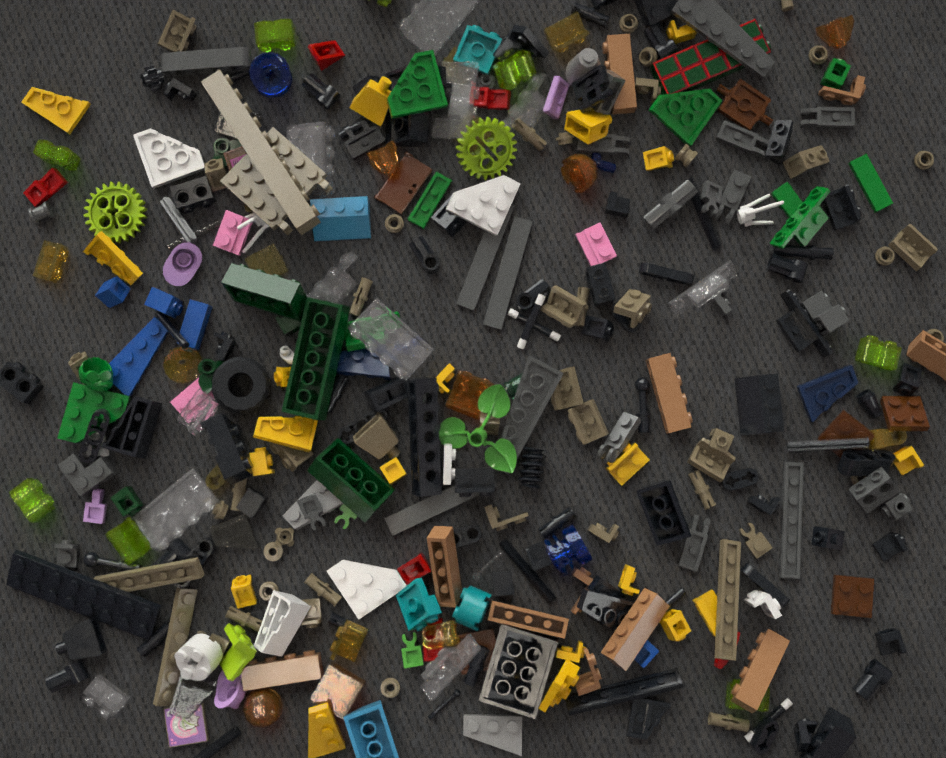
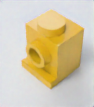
(261, 462)
(681, 627)

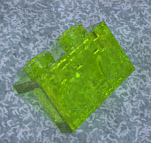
(129, 541)

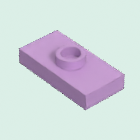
(556, 97)

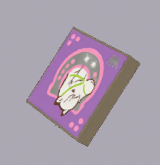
(186, 731)

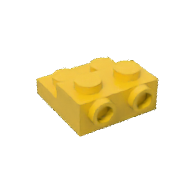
(560, 686)

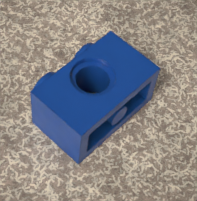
(164, 303)

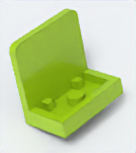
(239, 654)

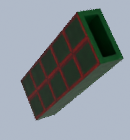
(701, 63)

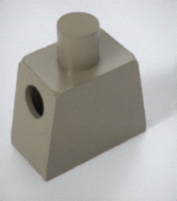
(377, 438)

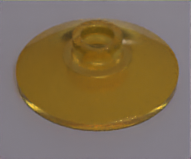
(182, 372)

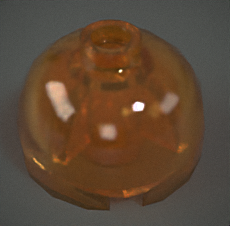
(579, 168)
(262, 707)

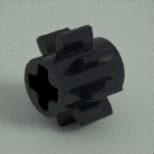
(152, 78)

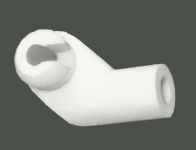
(287, 354)

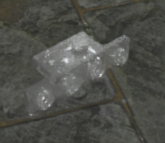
(529, 105)
(337, 282)
(704, 289)
(447, 666)

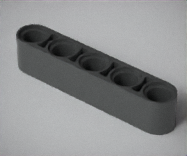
(206, 61)

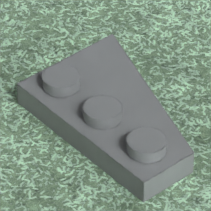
(326, 498)
(495, 730)

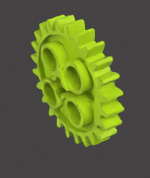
(499, 136)
(132, 209)

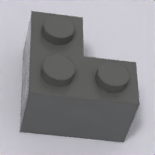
(823, 313)
(85, 476)

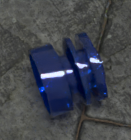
(263, 67)
(567, 550)

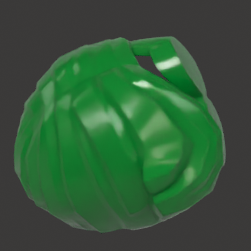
(96, 374)

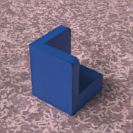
(113, 292)
(646, 654)

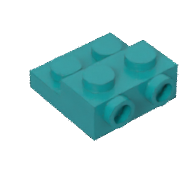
(478, 47)
(417, 605)

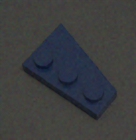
(362, 363)
(825, 390)

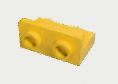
(627, 463)

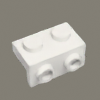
(770, 606)

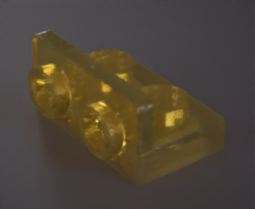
(50, 261)
(349, 641)

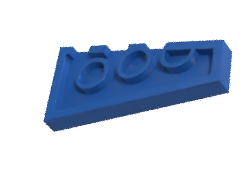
(137, 356)

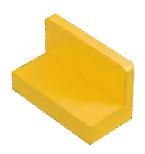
(707, 607)

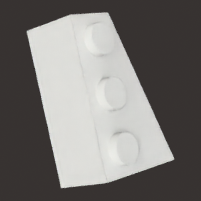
(280, 623)

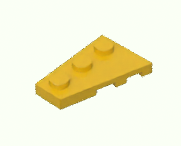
(58, 109)
(111, 255)
(290, 432)
(323, 732)

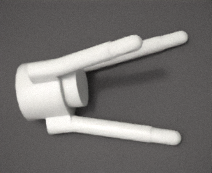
(746, 214)
(253, 218)

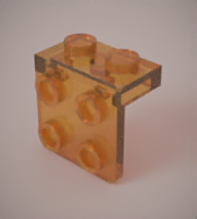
(466, 393)

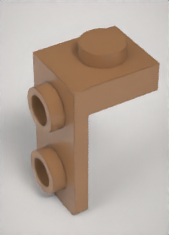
(847, 98)
(584, 576)
(589, 681)

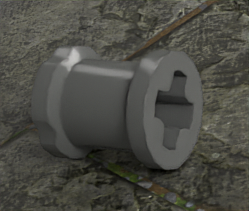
(41, 212)

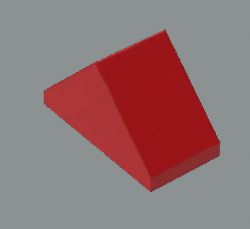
(325, 53)
(414, 568)

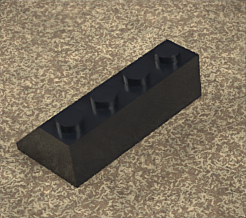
(409, 129)

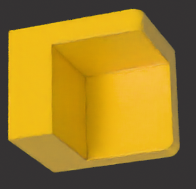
(906, 460)
(393, 471)

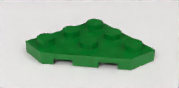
(418, 87)
(686, 112)
(80, 408)

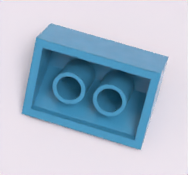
(342, 218)
(370, 732)

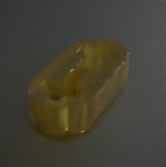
(214, 473)

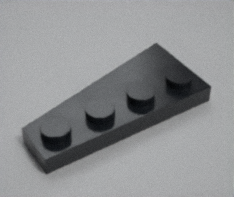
(604, 607)

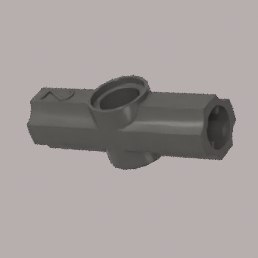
(670, 204)

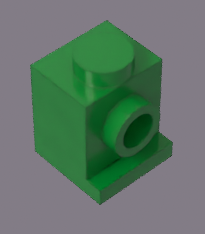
(839, 67)

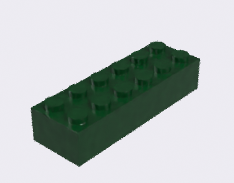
(316, 359)

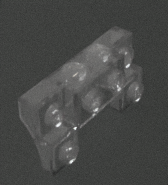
(462, 100)

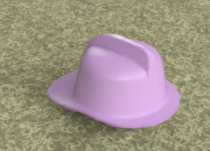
(182, 264)
(228, 693)

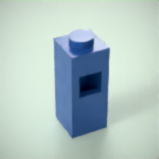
(195, 323)

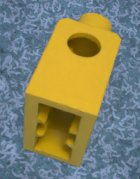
(372, 100)
(588, 125)

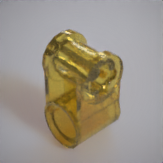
(884, 438)
(441, 634)

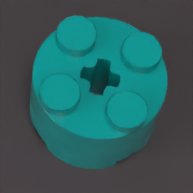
(472, 607)

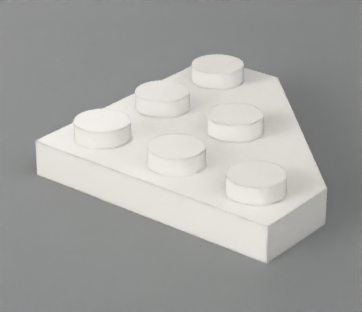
(167, 158)
(485, 203)
(365, 584)

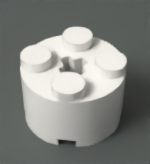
(198, 657)

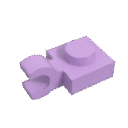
(95, 511)

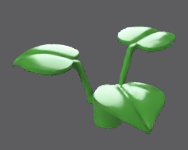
(500, 455)

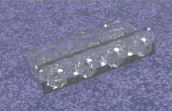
(434, 22)
(316, 143)
(390, 339)
(175, 510)

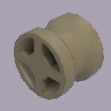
(686, 155)

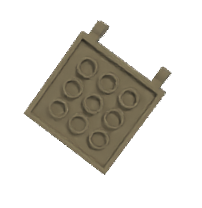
(250, 187)

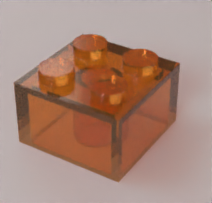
(338, 688)

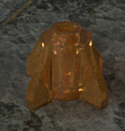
(837, 32)
(385, 159)

